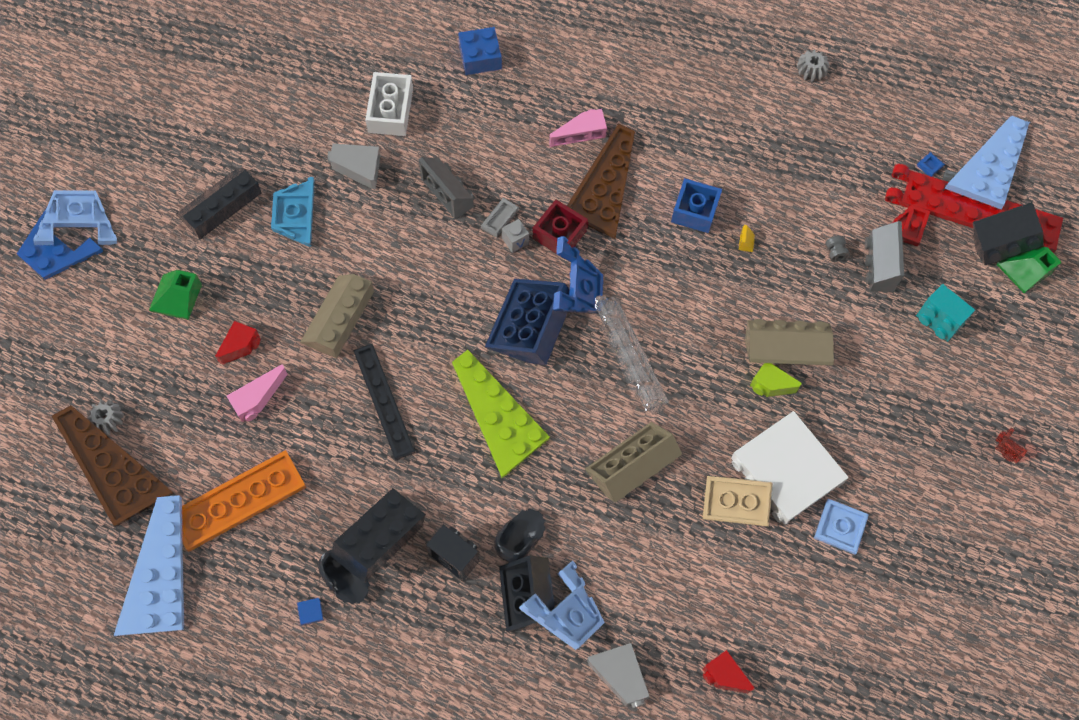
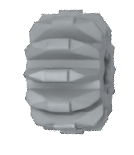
(813, 65)
(113, 415)

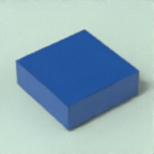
(930, 164)
(310, 611)

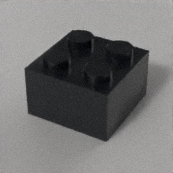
(453, 552)

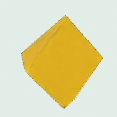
(746, 239)

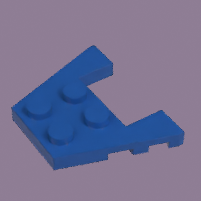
(56, 258)
(585, 282)

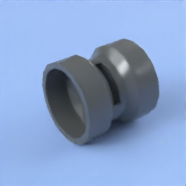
(837, 248)

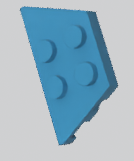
(294, 212)

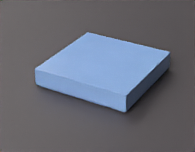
(841, 526)

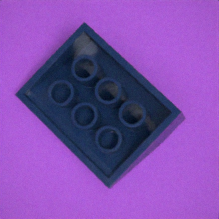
(527, 322)

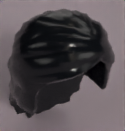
(519, 535)
(342, 581)

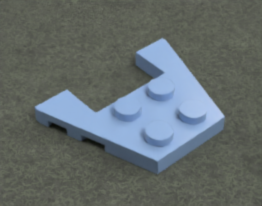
(74, 210)
(574, 617)

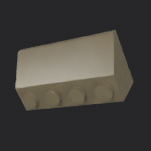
(338, 314)
(789, 342)
(634, 461)

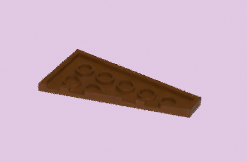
(603, 187)
(114, 475)

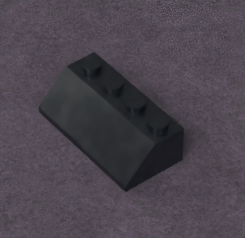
(219, 202)

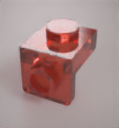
(1010, 450)

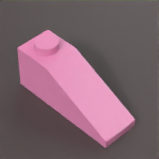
(584, 127)
(254, 396)

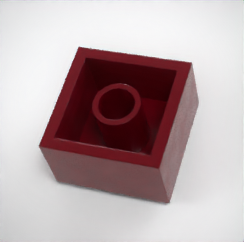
(557, 222)

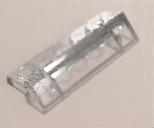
(630, 354)

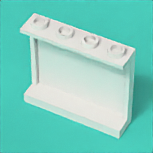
(793, 463)

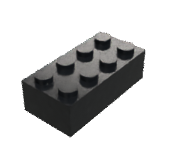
(377, 535)

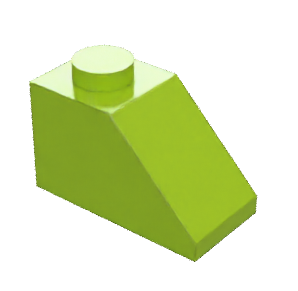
(774, 382)

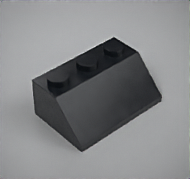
(1007, 234)
(519, 583)

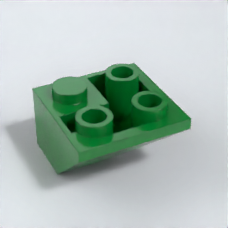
(1030, 267)
(176, 294)

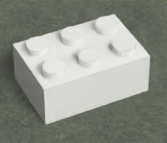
(389, 104)

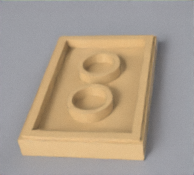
(737, 501)

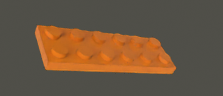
(239, 500)

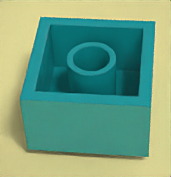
(945, 313)

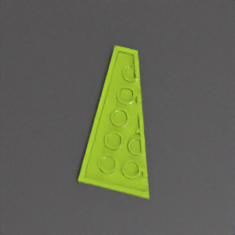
(503, 422)

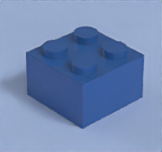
(480, 51)
(696, 205)

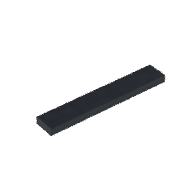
(384, 402)

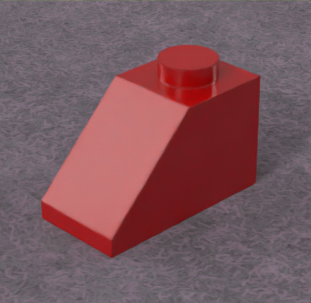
(238, 343)
(726, 674)

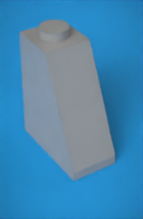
(356, 162)
(621, 674)

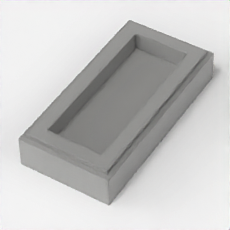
(499, 217)

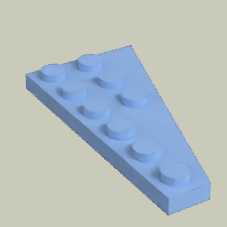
(991, 169)
(156, 588)

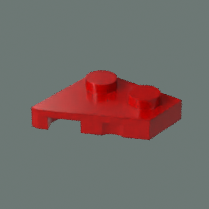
(913, 224)

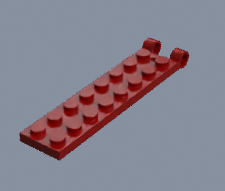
(954, 207)

